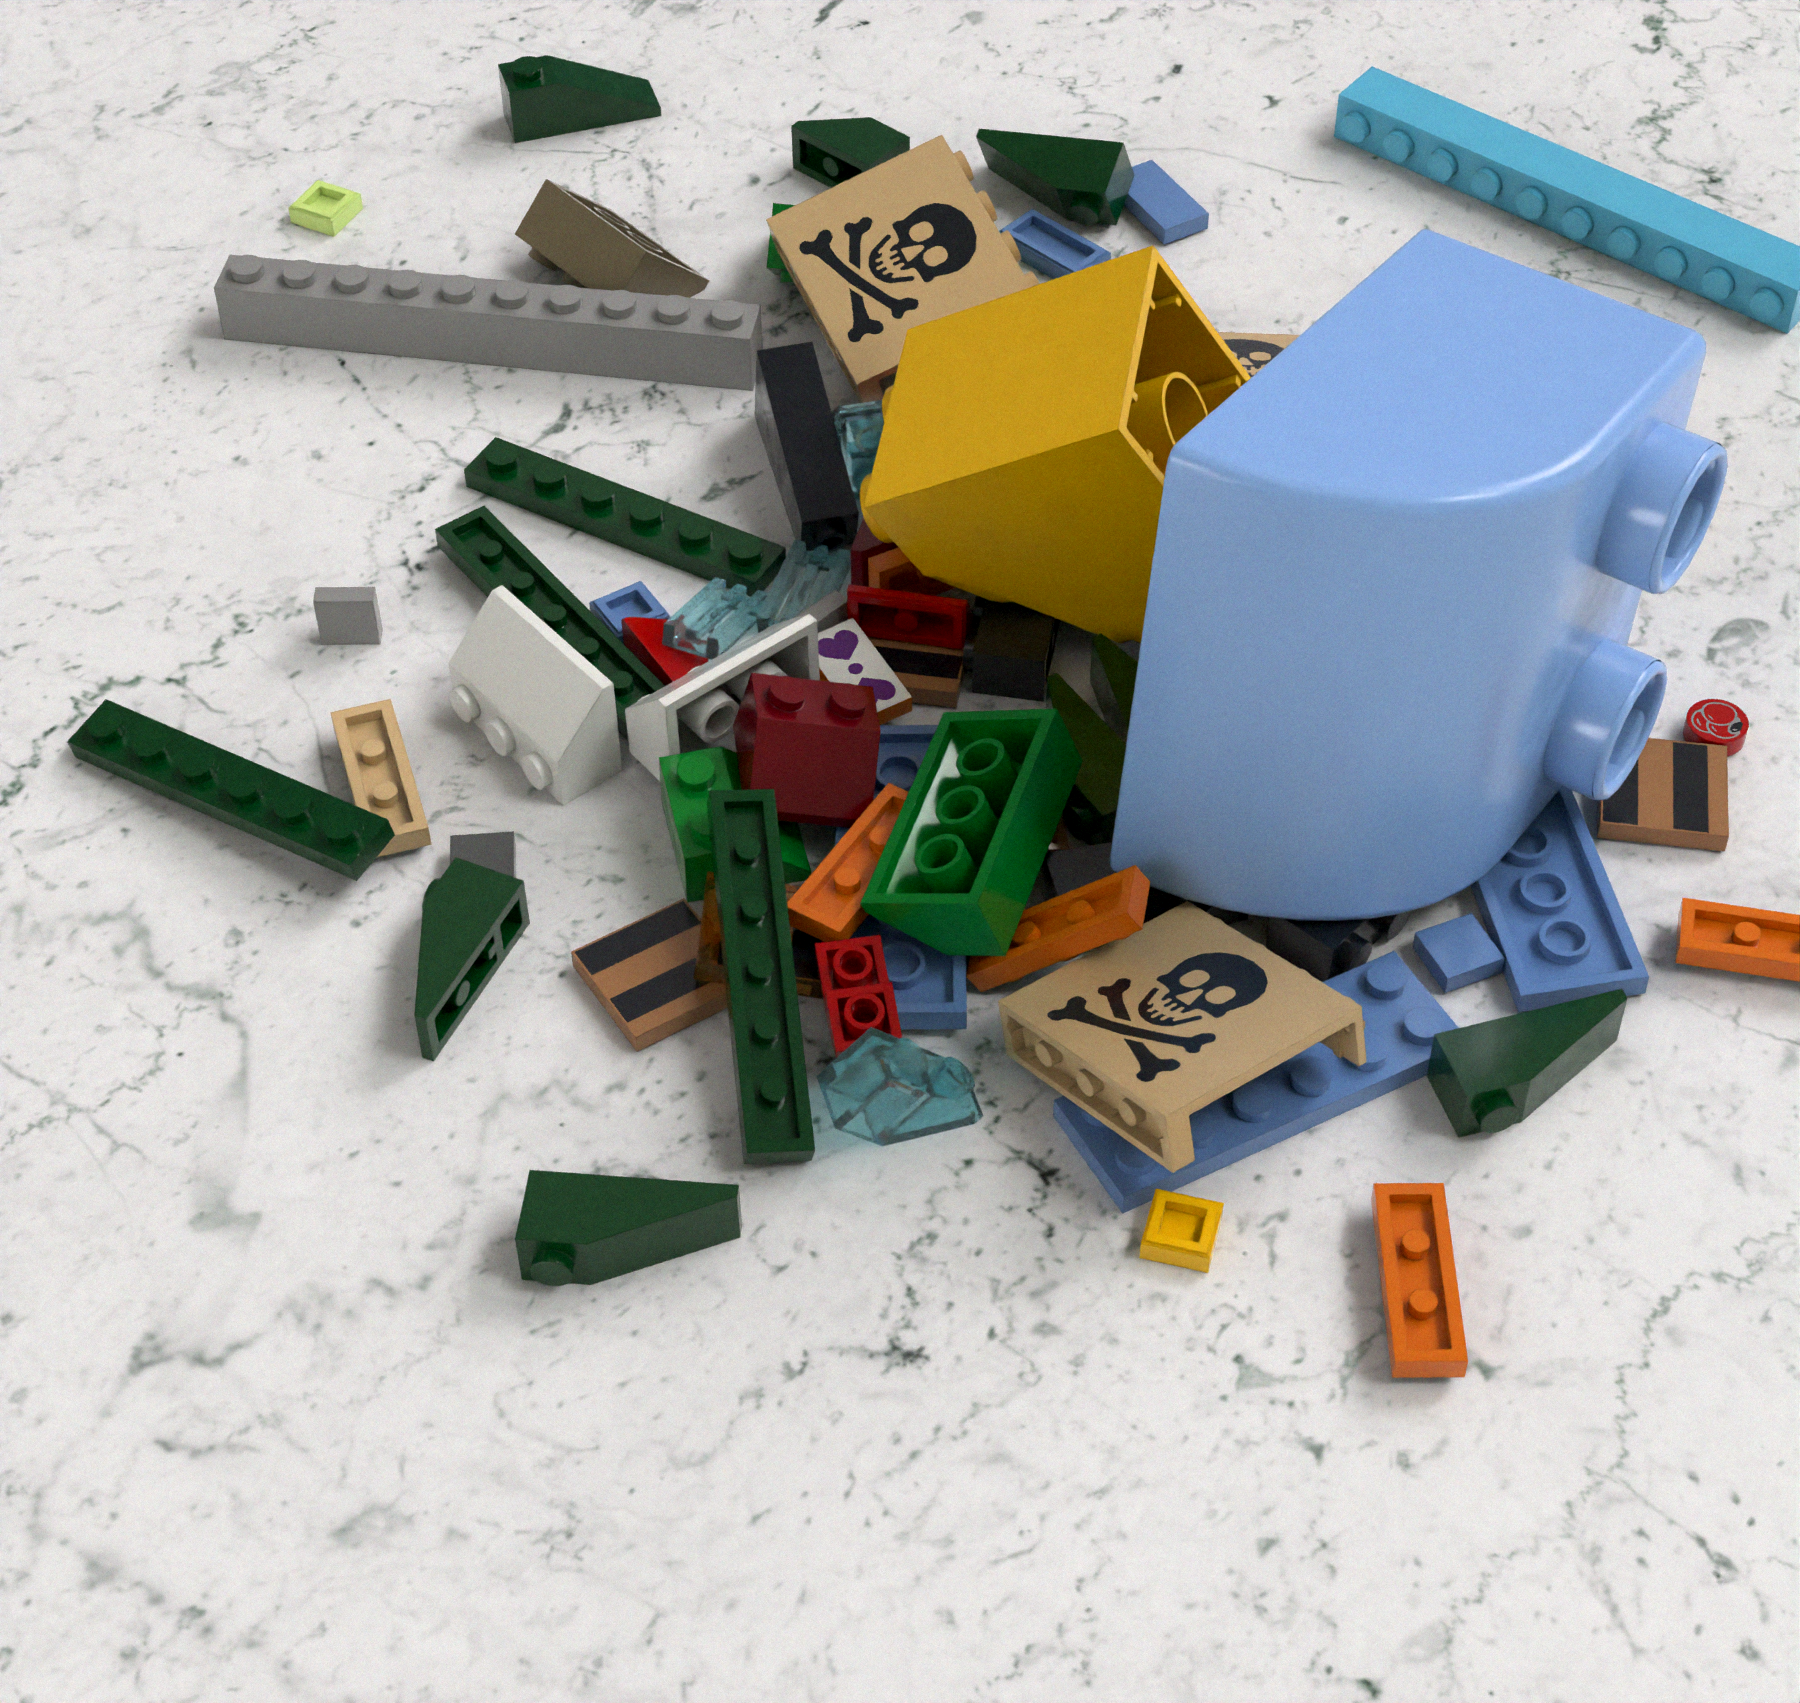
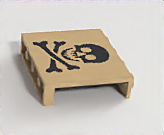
(895, 255)
(1171, 1026)

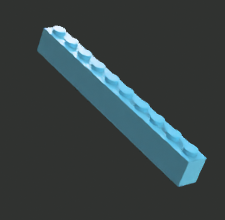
(1574, 196)

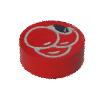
(1716, 724)

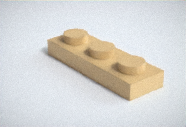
(381, 772)

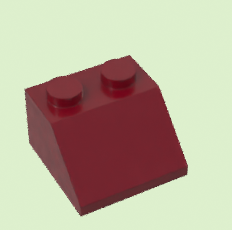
(810, 746)

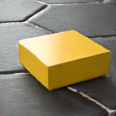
(1181, 1230)

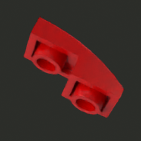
(855, 989)

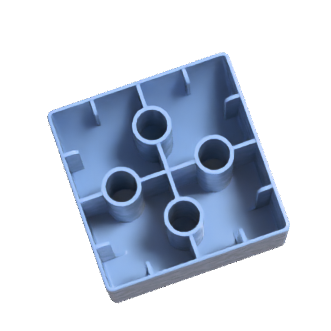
(1410, 589)

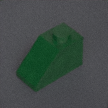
(843, 147)

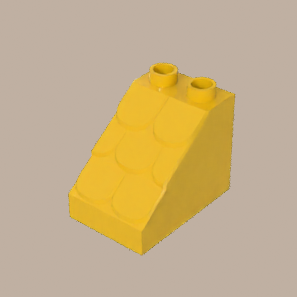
(1040, 439)

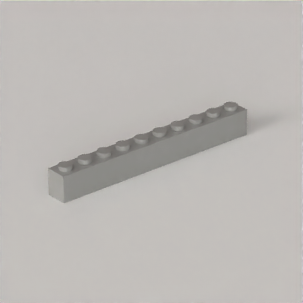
(490, 321)

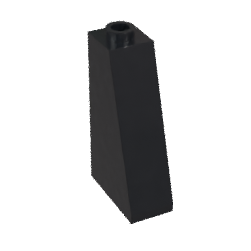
(804, 447)

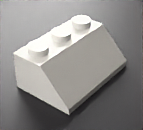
(536, 699)
(703, 704)

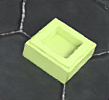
(325, 208)

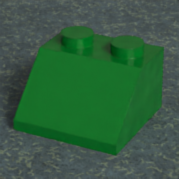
(684, 797)

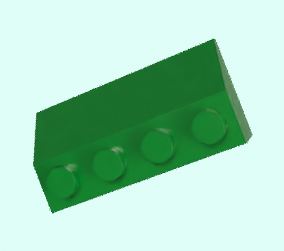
(975, 829)

